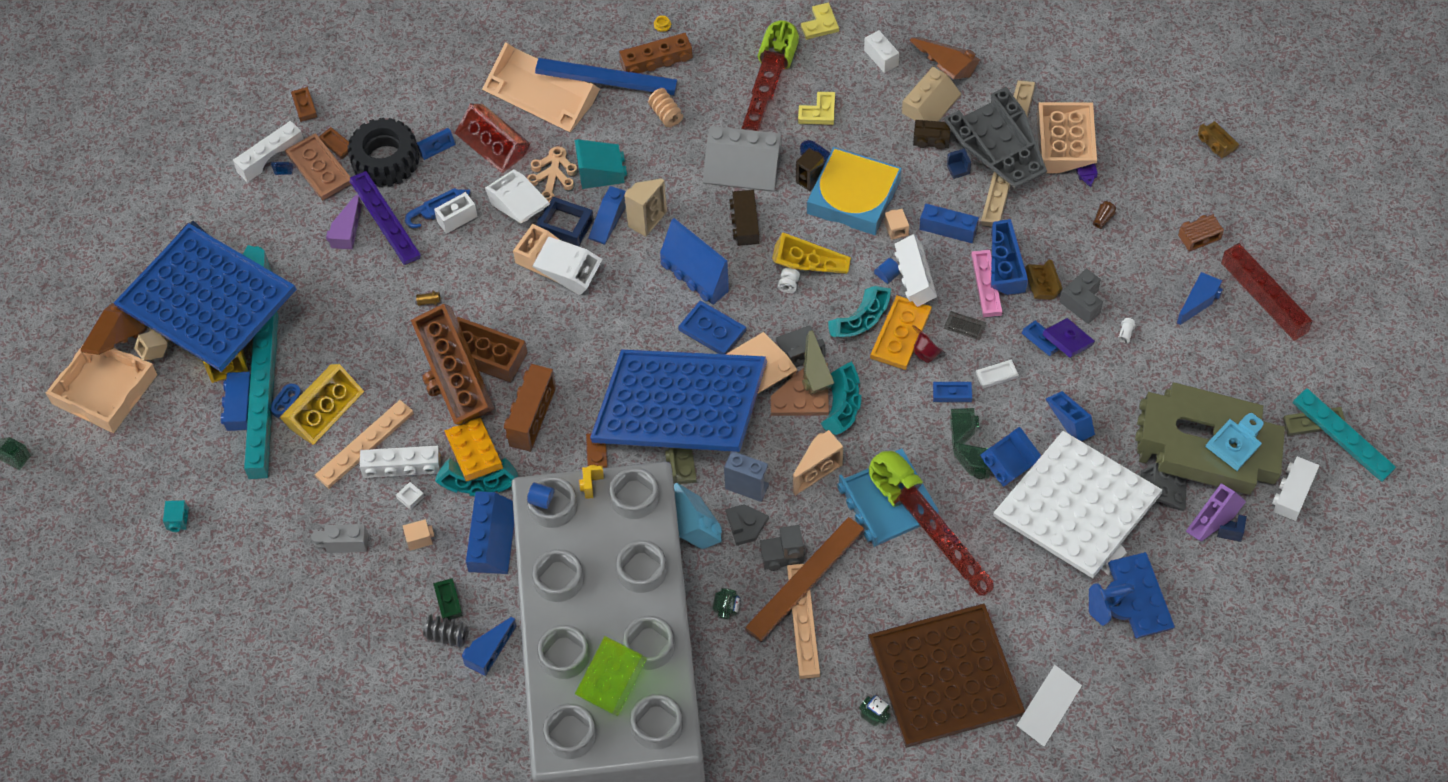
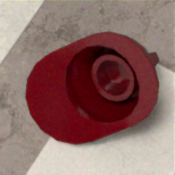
(924, 347)

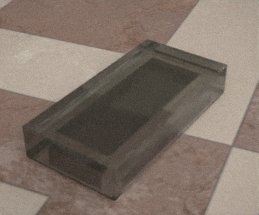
(965, 325)

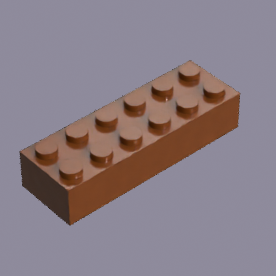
(452, 364)

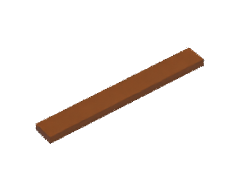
(804, 579)

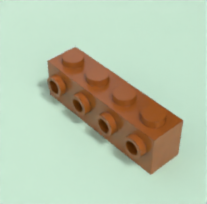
(656, 54)

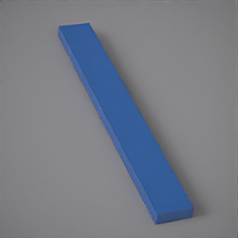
(604, 76)

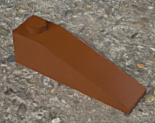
(951, 60)
(112, 328)

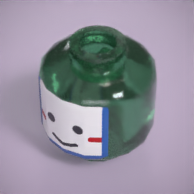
(726, 603)
(874, 710)

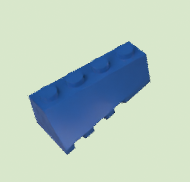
(1007, 266)

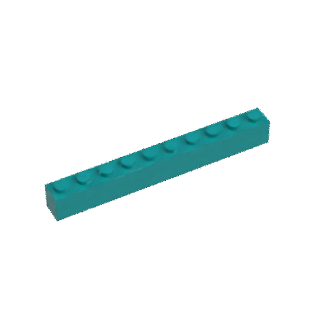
(260, 400)

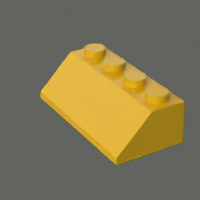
(322, 403)

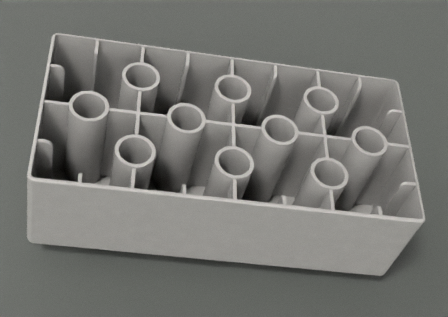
(616, 574)

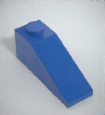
(608, 215)
(1200, 297)
(1072, 416)
(486, 648)

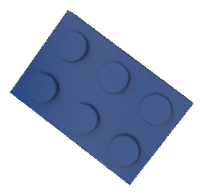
(712, 328)

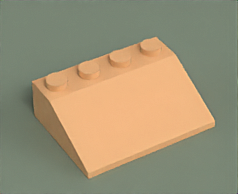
(1066, 135)

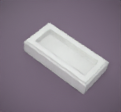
(997, 374)

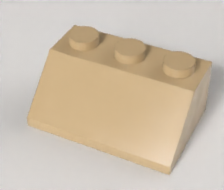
(931, 97)
(645, 205)

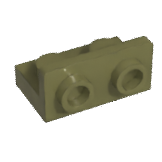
(682, 465)

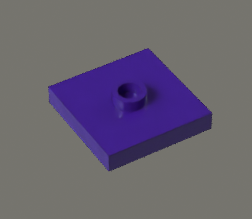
(1068, 337)

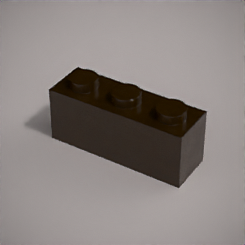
(744, 217)

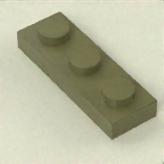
(1301, 424)

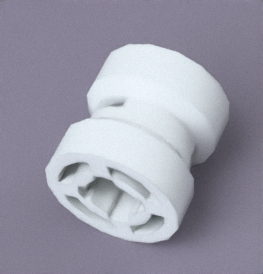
(788, 281)

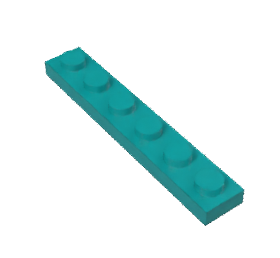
(1344, 435)

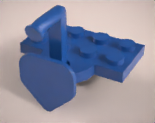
(1136, 594)

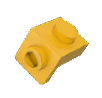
(590, 473)

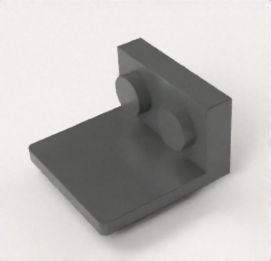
(794, 344)
(1172, 486)

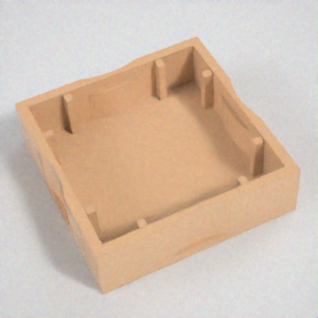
(102, 386)

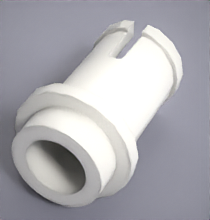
(1128, 326)

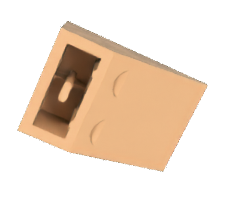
(530, 247)

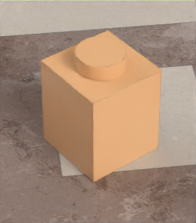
(896, 224)
(418, 534)

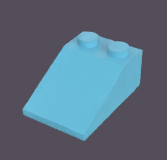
(695, 519)

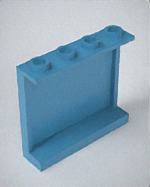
(874, 510)

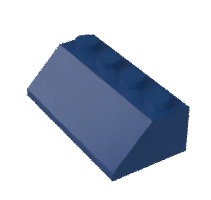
(490, 534)

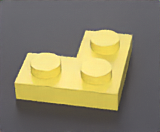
(824, 23)
(819, 114)

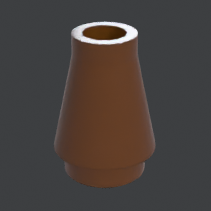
(1104, 214)

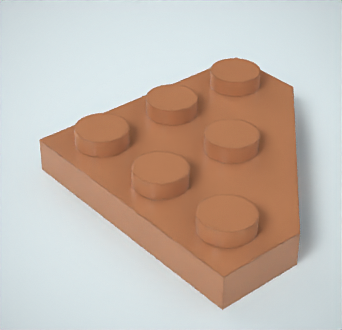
(796, 401)

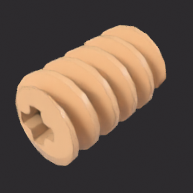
(665, 107)

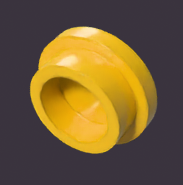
(662, 23)

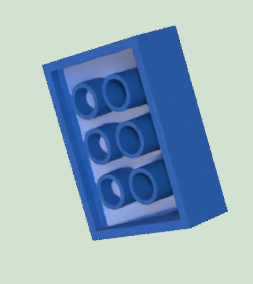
(695, 263)

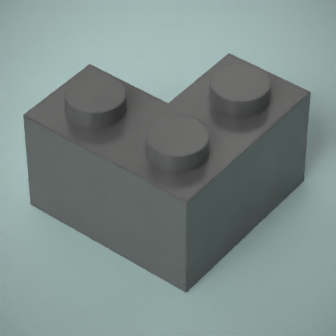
(1081, 298)
(783, 550)

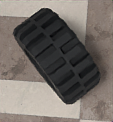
(380, 134)

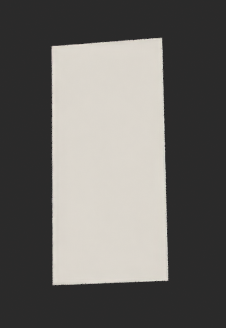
(1049, 705)

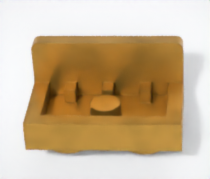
(1217, 139)
(1043, 280)

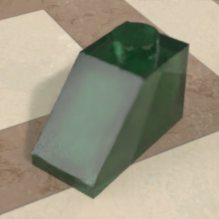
(963, 425)
(13, 452)
(971, 460)

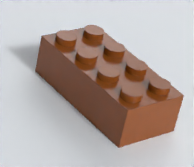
(493, 350)
(530, 407)

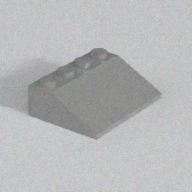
(742, 158)

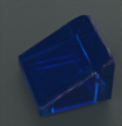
(282, 168)

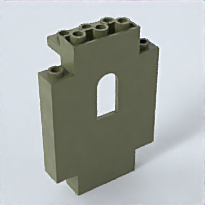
(1187, 455)

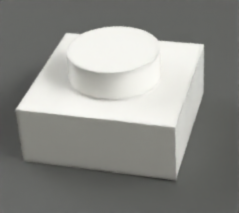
(410, 495)

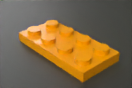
(897, 335)
(473, 449)

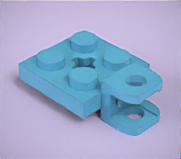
(1243, 435)

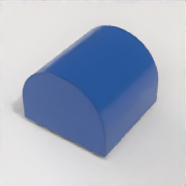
(887, 270)
(540, 495)

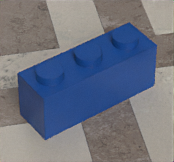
(949, 223)
(236, 401)

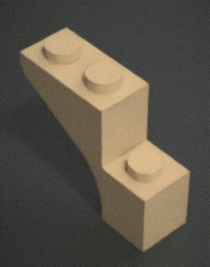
(151, 345)

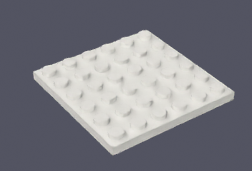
(1077, 504)

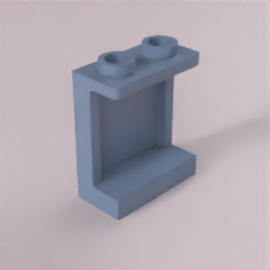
(745, 476)

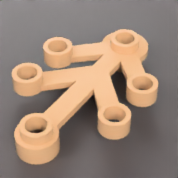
(553, 171)

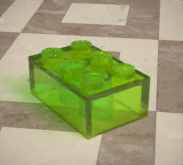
(611, 676)

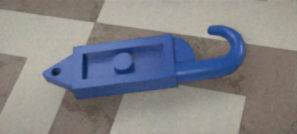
(427, 209)

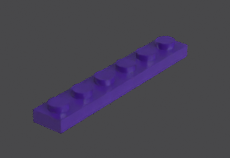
(385, 218)

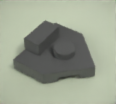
(745, 523)

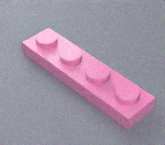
(988, 296)

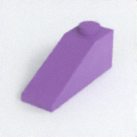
(344, 227)
(1217, 511)

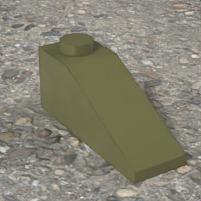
(816, 372)

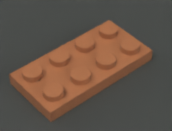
(318, 166)

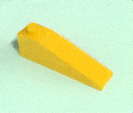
(808, 256)

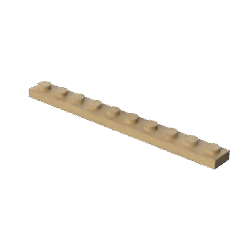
(999, 187)

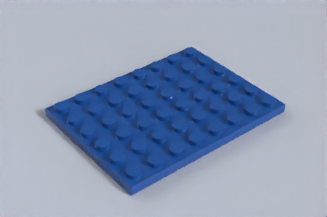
(205, 297)
(679, 400)

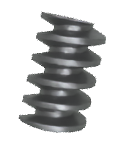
(445, 632)

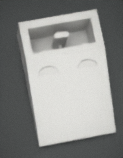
(516, 196)
(567, 264)

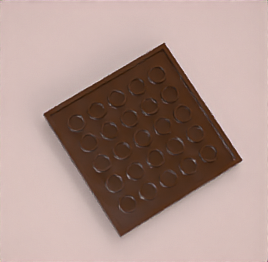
(945, 675)

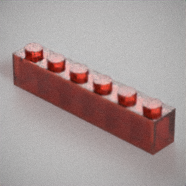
(1266, 292)

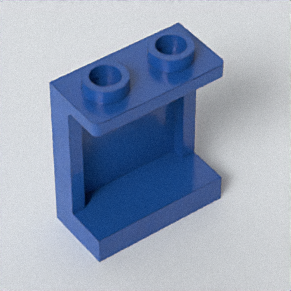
(1011, 456)

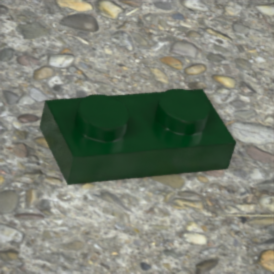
(447, 599)

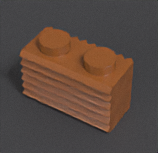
(1200, 232)

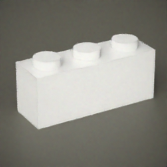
(1295, 488)

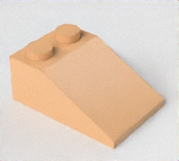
(820, 459)

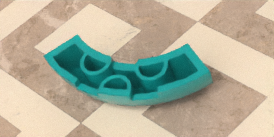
(866, 316)
(845, 399)
(453, 479)

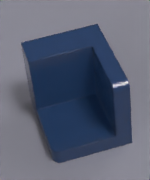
(958, 163)
(1233, 530)

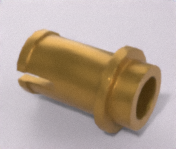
(428, 298)

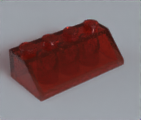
(491, 137)

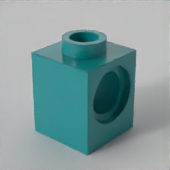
(175, 515)

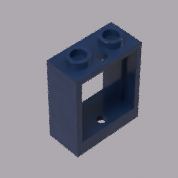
(582, 227)

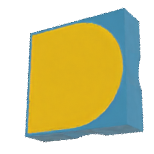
(854, 190)

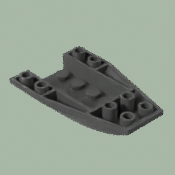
(1000, 138)

